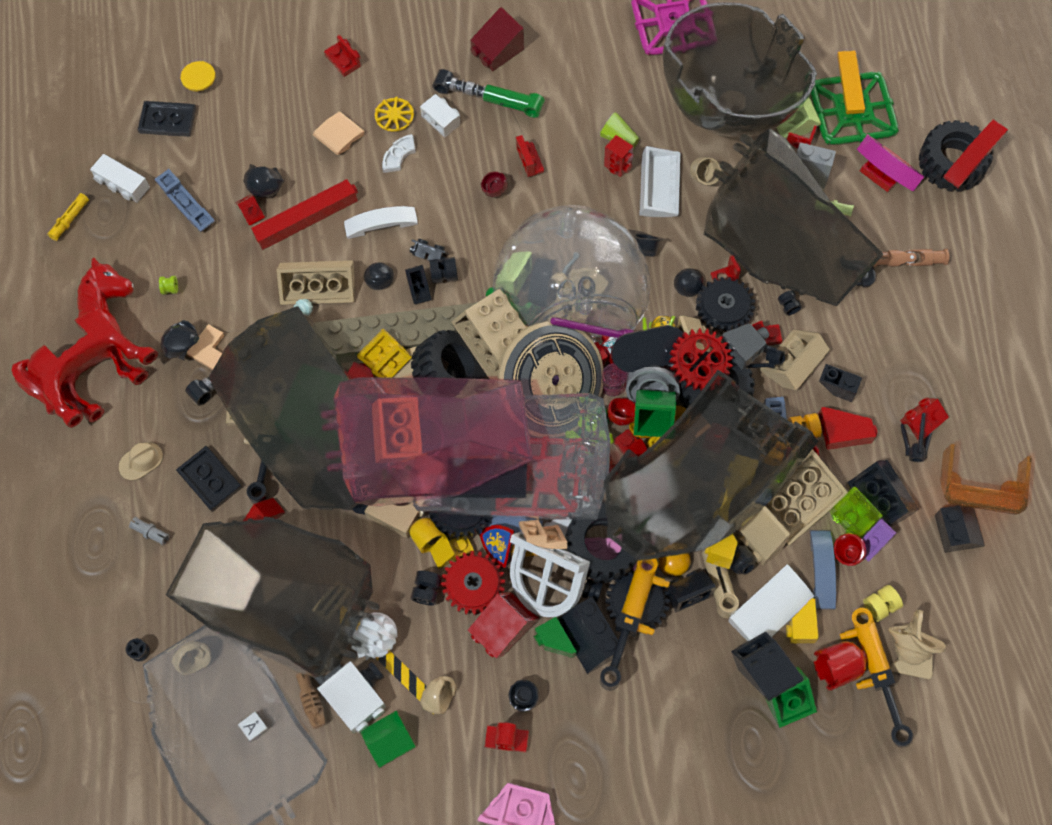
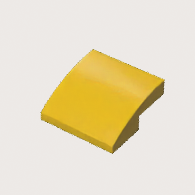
(384, 355)

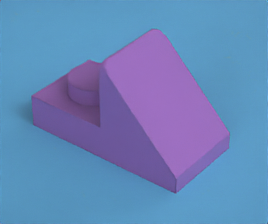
(877, 539)

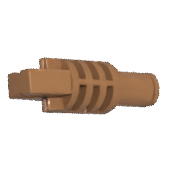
(310, 701)

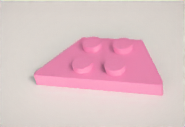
(518, 807)

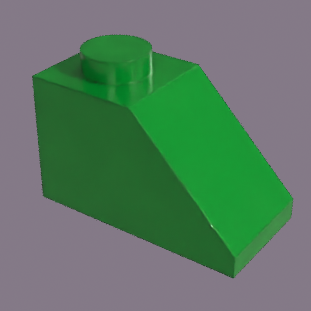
(554, 638)

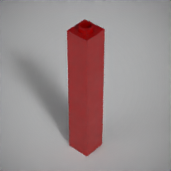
(305, 214)

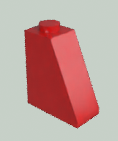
(845, 429)

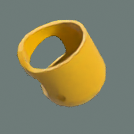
(422, 532)

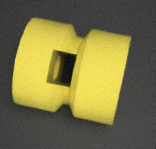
(882, 603)

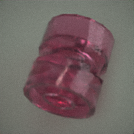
(613, 380)

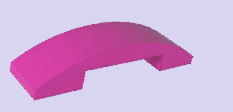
(890, 164)

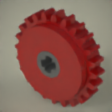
(476, 569)

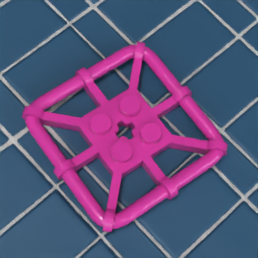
(662, 19)

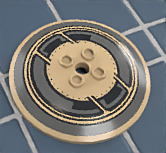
(549, 351)

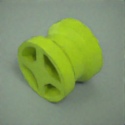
(168, 285)

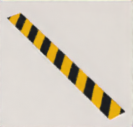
(402, 673)

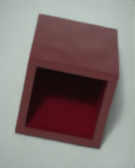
(498, 40)

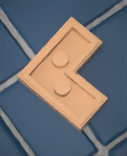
(204, 349)

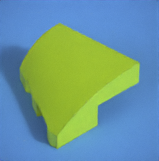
(617, 126)

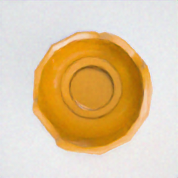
(675, 565)

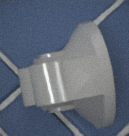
(652, 379)

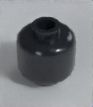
(743, 560)

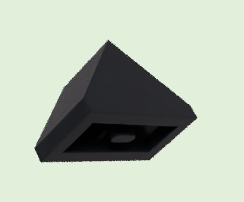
(418, 284)

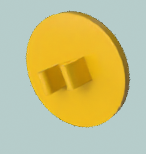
(197, 76)

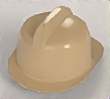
(140, 460)

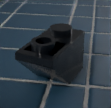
(840, 382)

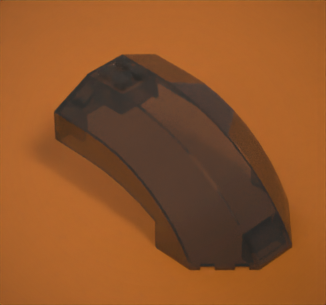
(274, 388)
(703, 474)

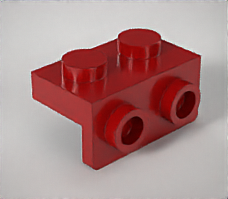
(934, 416)

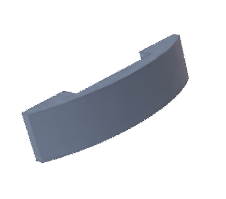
(184, 201)
(824, 569)

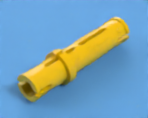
(63, 223)

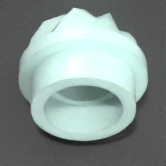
(305, 305)

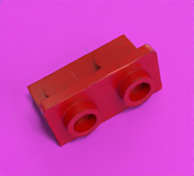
(343, 56)
(529, 156)

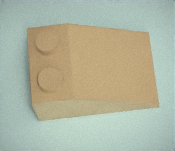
(763, 536)

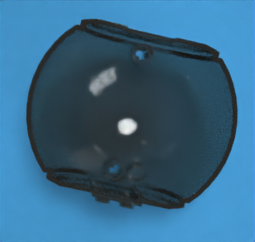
(736, 69)

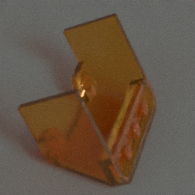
(1010, 499)

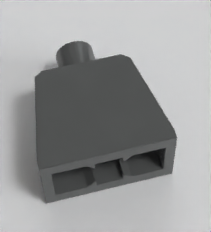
(745, 344)

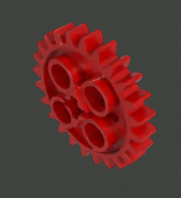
(687, 347)

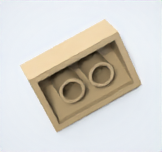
(802, 355)

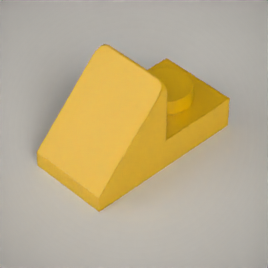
(448, 551)

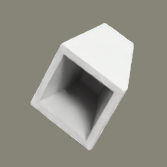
(352, 698)

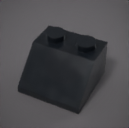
(958, 528)
(690, 590)

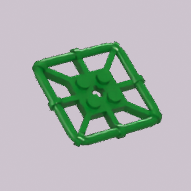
(857, 119)

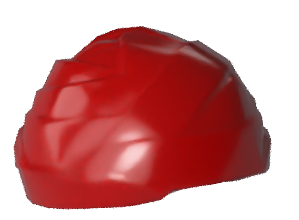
(621, 411)
(849, 549)

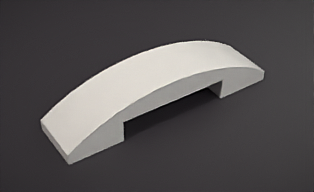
(379, 219)

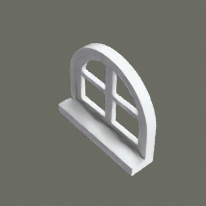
(557, 556)

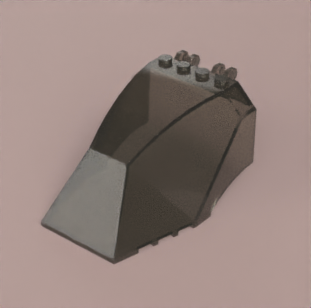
(784, 224)
(277, 591)

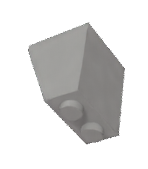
(818, 161)

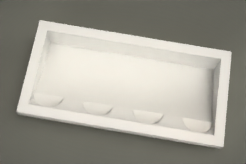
(659, 183)
(772, 605)

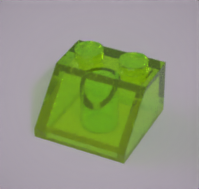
(855, 513)

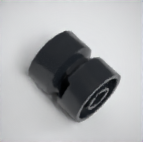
(443, 270)
(428, 581)

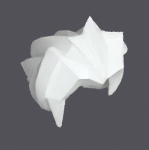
(376, 636)

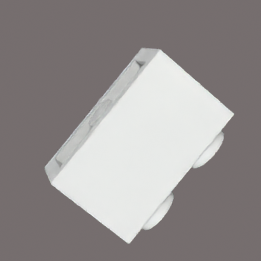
(440, 115)

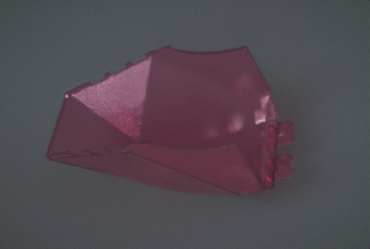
(426, 436)

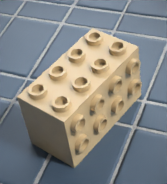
(489, 330)

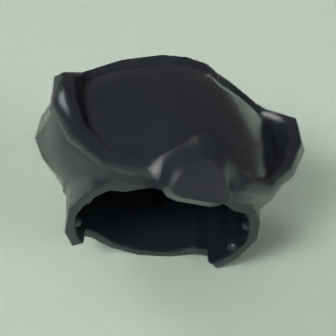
(263, 181)
(178, 340)

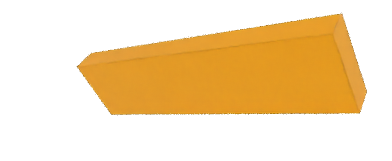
(850, 82)

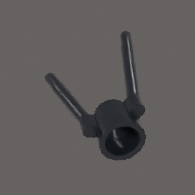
(773, 355)
(918, 451)

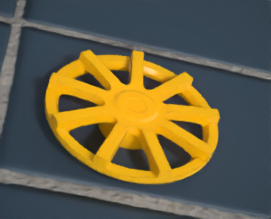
(394, 114)

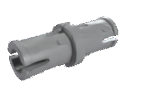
(149, 531)

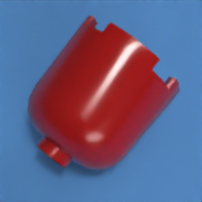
(840, 664)

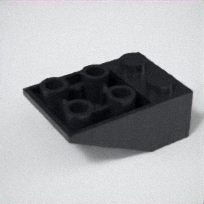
(766, 666)

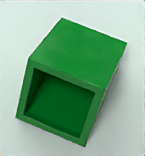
(654, 412)

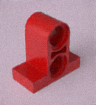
(506, 737)

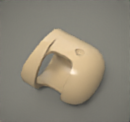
(702, 170)

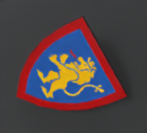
(497, 543)

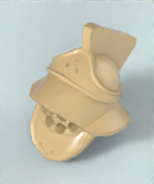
(914, 648)

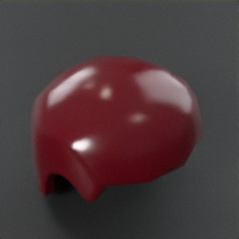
(494, 184)

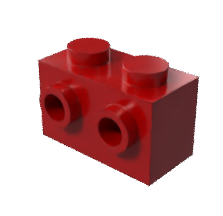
(618, 156)

